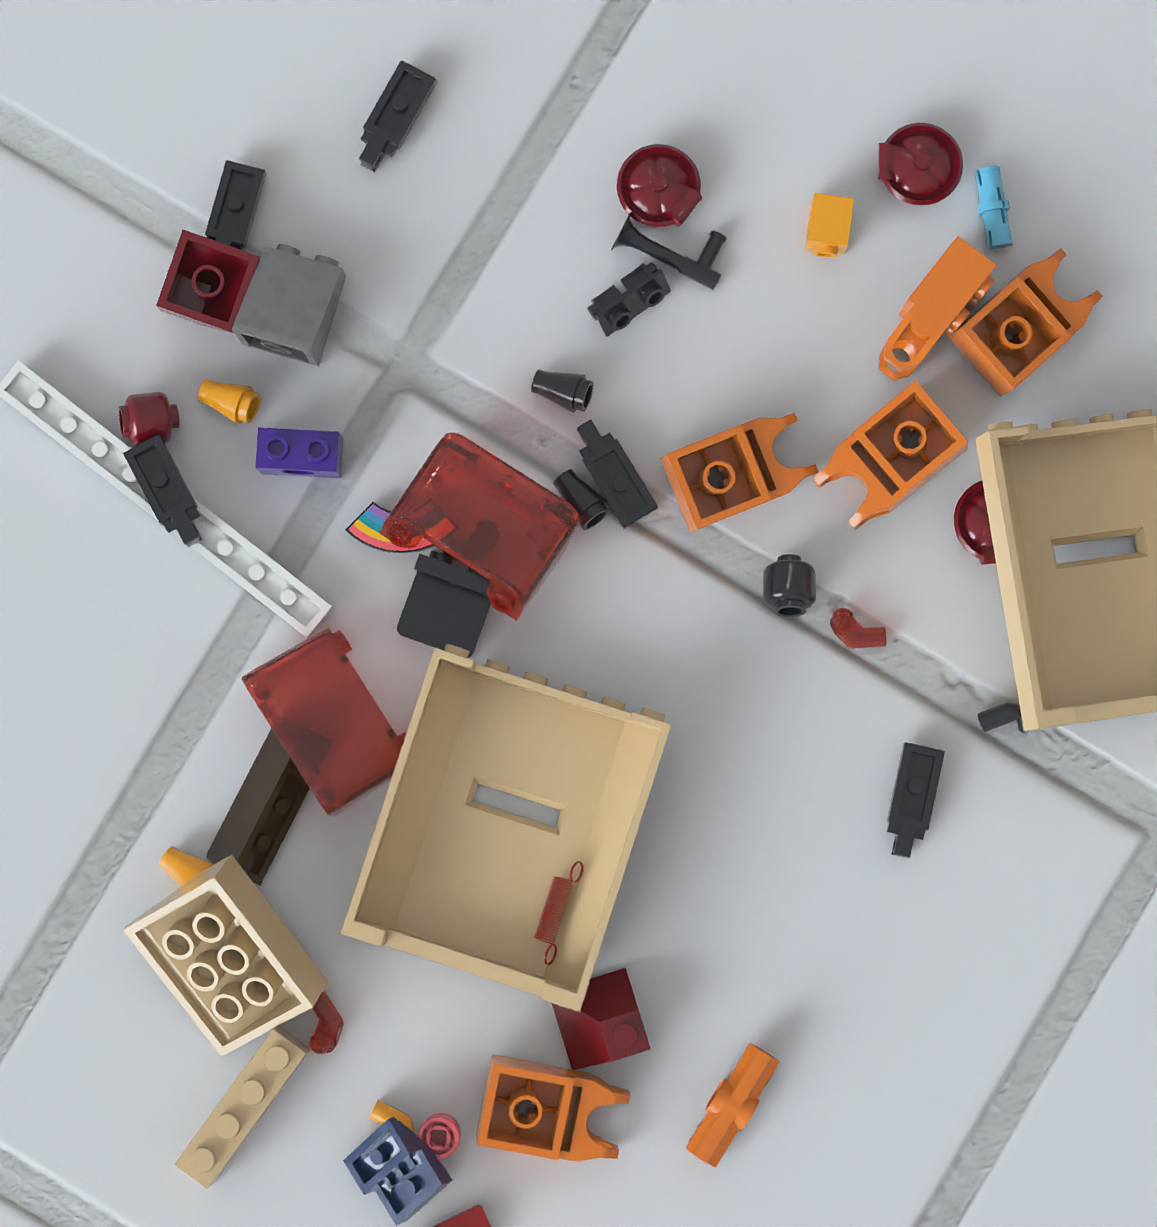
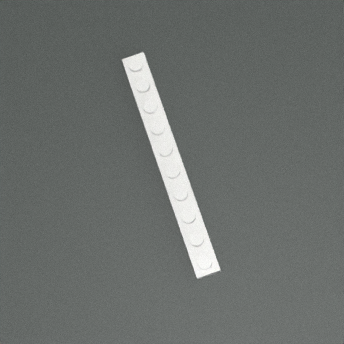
(220, 542)

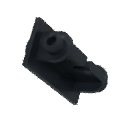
(645, 289)

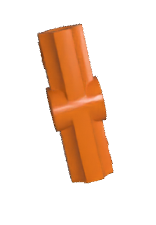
(732, 1104)

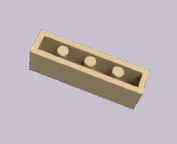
(242, 1107)

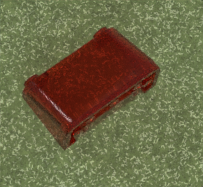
(485, 519)
(326, 720)

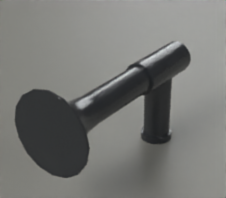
(695, 270)

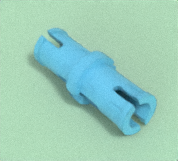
(993, 208)

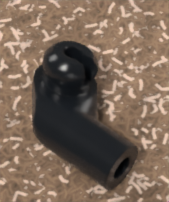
(1000, 716)

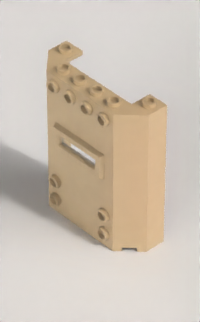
(1087, 626)
(474, 879)

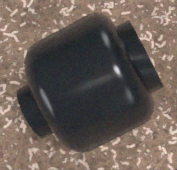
(789, 586)

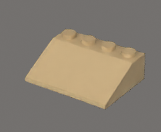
(227, 956)

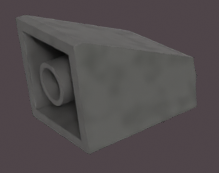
(290, 304)

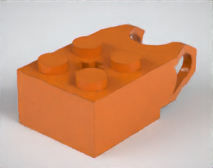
(937, 306)
(1034, 317)
(882, 463)
(747, 468)
(560, 1113)

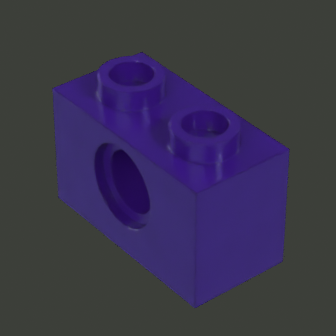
(299, 452)

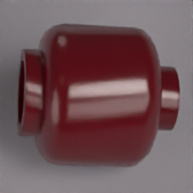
(148, 416)

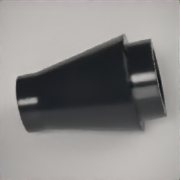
(564, 389)
(582, 497)

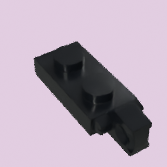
(395, 113)
(235, 204)
(615, 476)
(165, 488)
(913, 796)

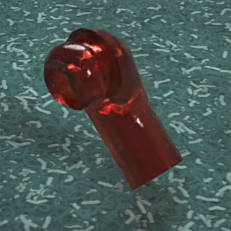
(853, 634)
(328, 1027)

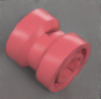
(443, 1130)

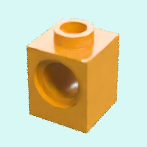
(829, 225)

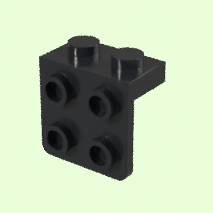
(445, 604)

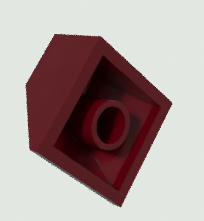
(206, 281)
(607, 1023)

